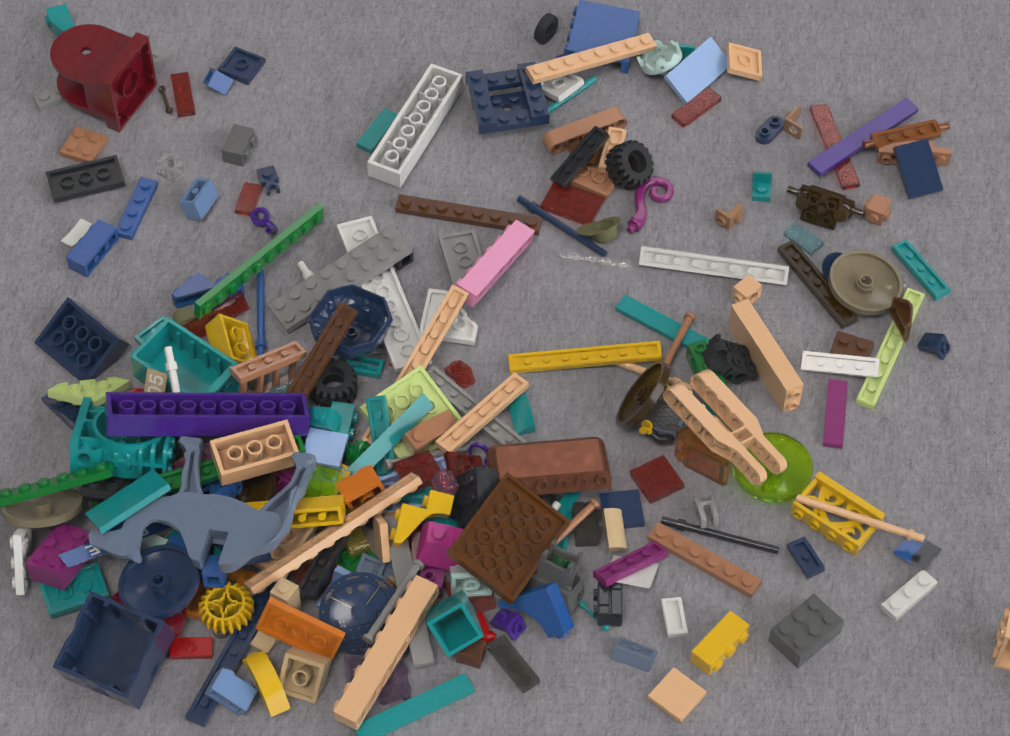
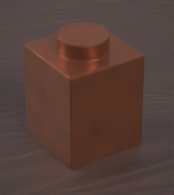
(472, 654)

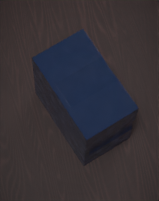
(114, 650)

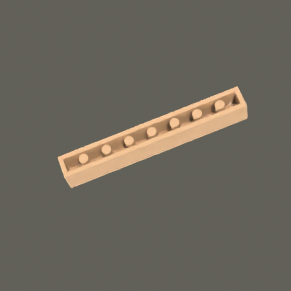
(386, 652)

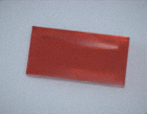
(248, 198)

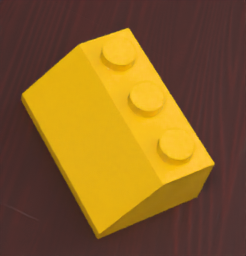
(231, 338)

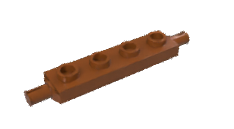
(918, 131)

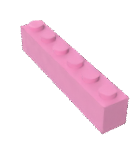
(495, 261)

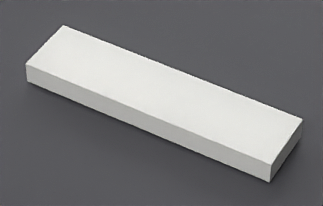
(840, 364)

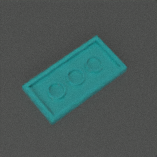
(127, 501)

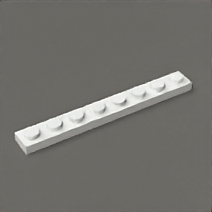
(713, 265)

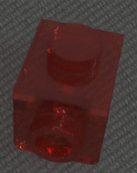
(460, 373)

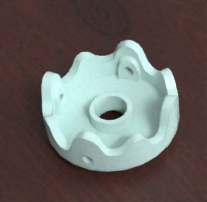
(661, 60)

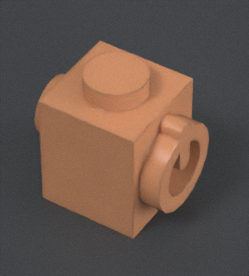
(877, 209)

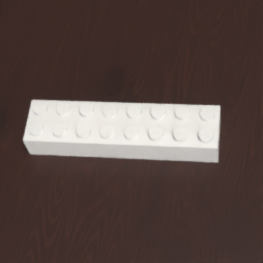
(415, 125)

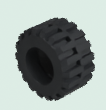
(619, 168)
(335, 372)

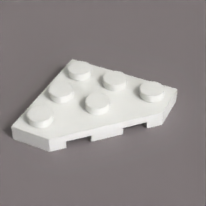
(462, 329)
(21, 544)

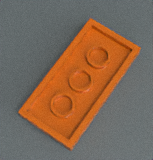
(299, 629)

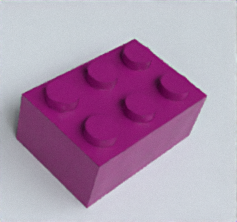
(46, 565)

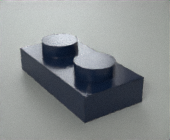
(805, 557)

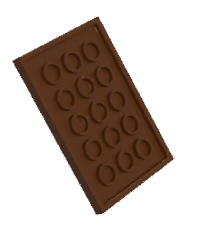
(507, 538)

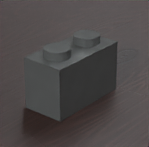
(238, 145)

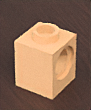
(747, 289)

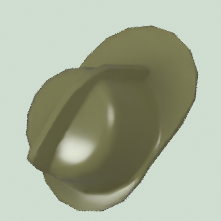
(601, 231)

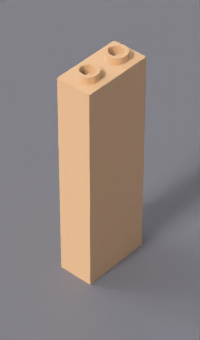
(767, 355)

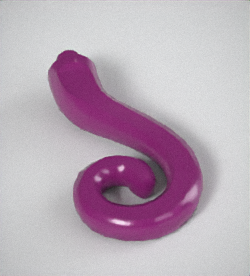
(638, 219)

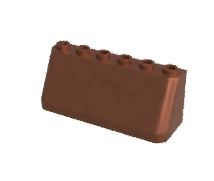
(554, 464)

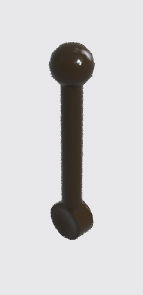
(162, 90)

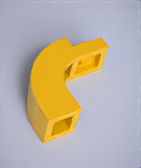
(267, 682)

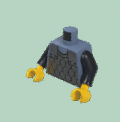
(663, 425)

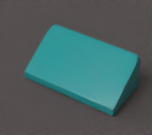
(522, 415)

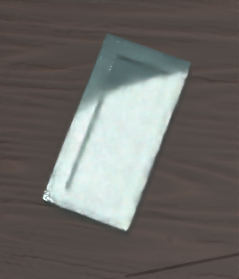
(805, 239)

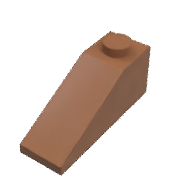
(427, 432)

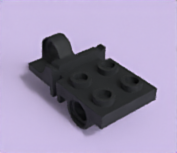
(729, 360)
(103, 489)

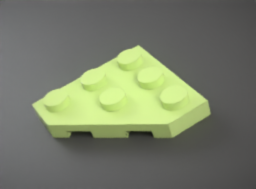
(88, 388)

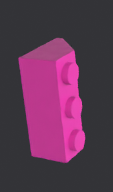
(434, 543)

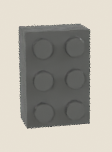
(805, 630)

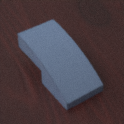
(374, 566)

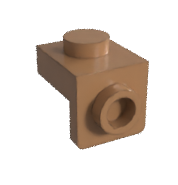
(730, 218)

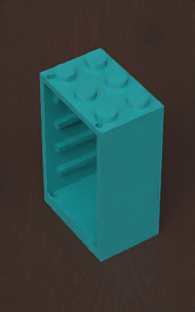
(199, 364)

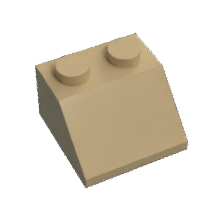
(304, 674)

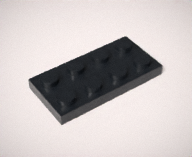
(85, 178)

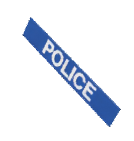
(88, 552)

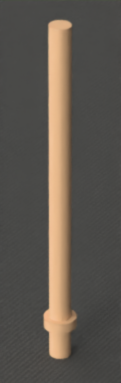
(909, 534)

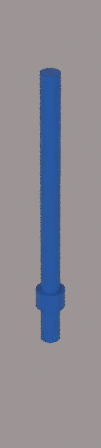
(260, 343)

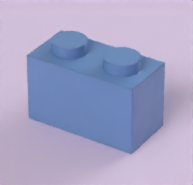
(198, 198)
(231, 691)

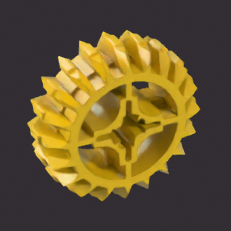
(221, 600)

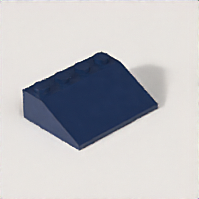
(80, 341)

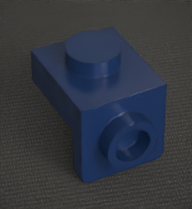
(934, 343)

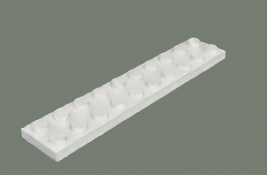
(404, 331)

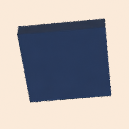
(242, 65)
(628, 502)

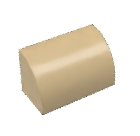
(614, 530)

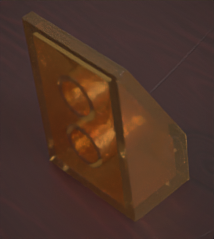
(699, 457)

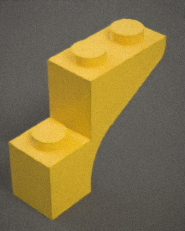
(409, 516)

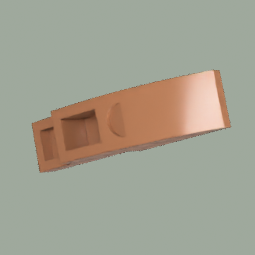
(886, 153)

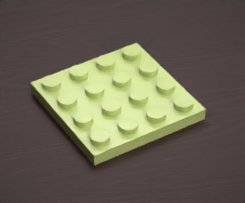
(405, 393)

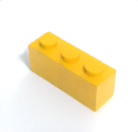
(720, 643)

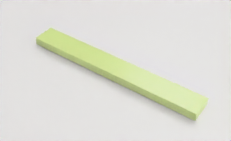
(888, 354)

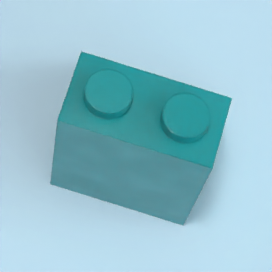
(454, 623)

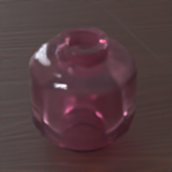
(444, 482)

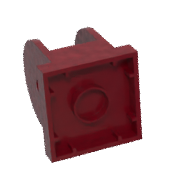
(110, 78)

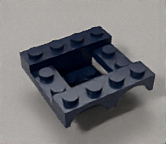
(526, 107)

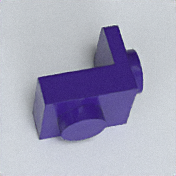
(508, 622)

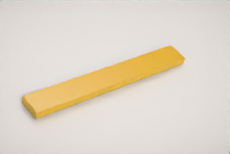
(585, 357)

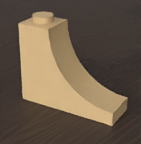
(287, 593)

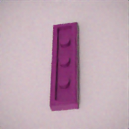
(835, 413)
(630, 563)

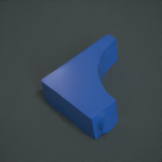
(546, 607)

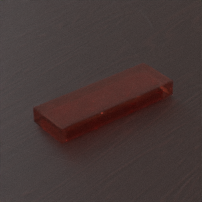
(183, 94)
(696, 107)

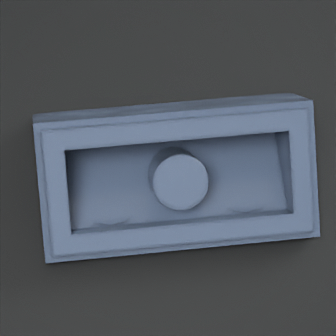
(633, 654)

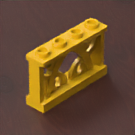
(836, 531)

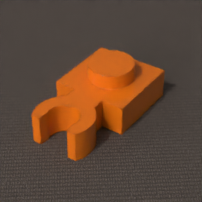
(241, 576)

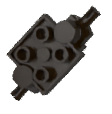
(823, 206)

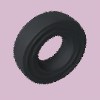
(546, 28)

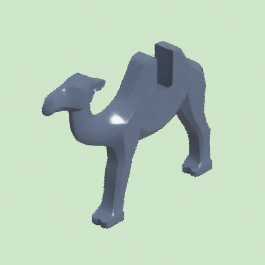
(212, 517)

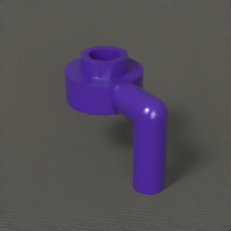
(271, 227)

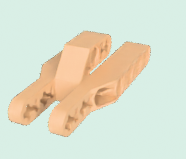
(715, 434)

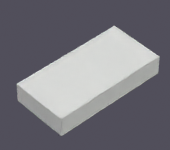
(674, 617)

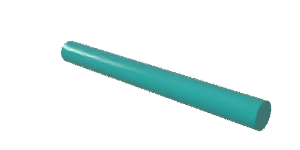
(587, 83)

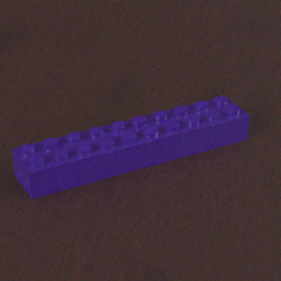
(201, 413)

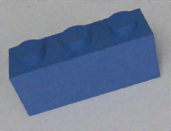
(92, 248)

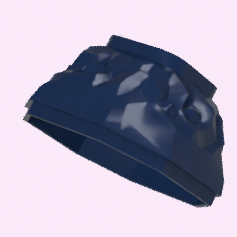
(368, 326)

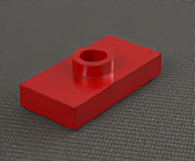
(192, 648)

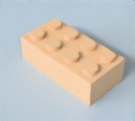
(253, 452)

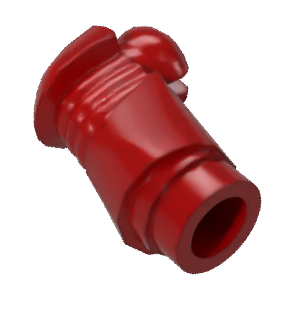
(488, 635)

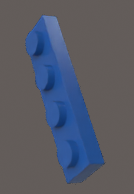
(136, 208)

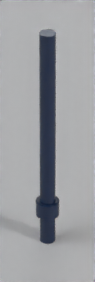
(534, 208)

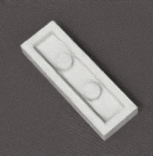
(909, 595)

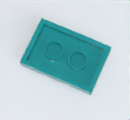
(73, 597)

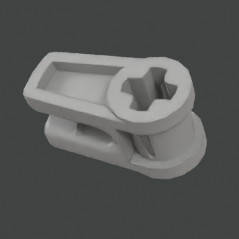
(706, 507)

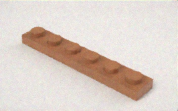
(705, 560)

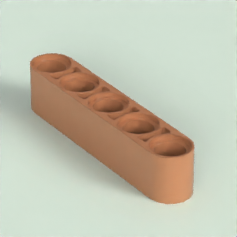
(559, 138)

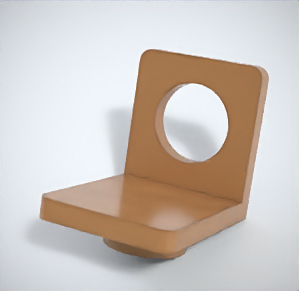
(790, 120)

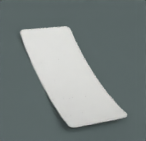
(77, 232)

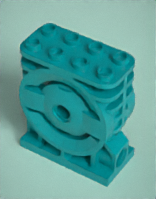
(129, 454)

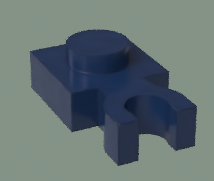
(268, 178)

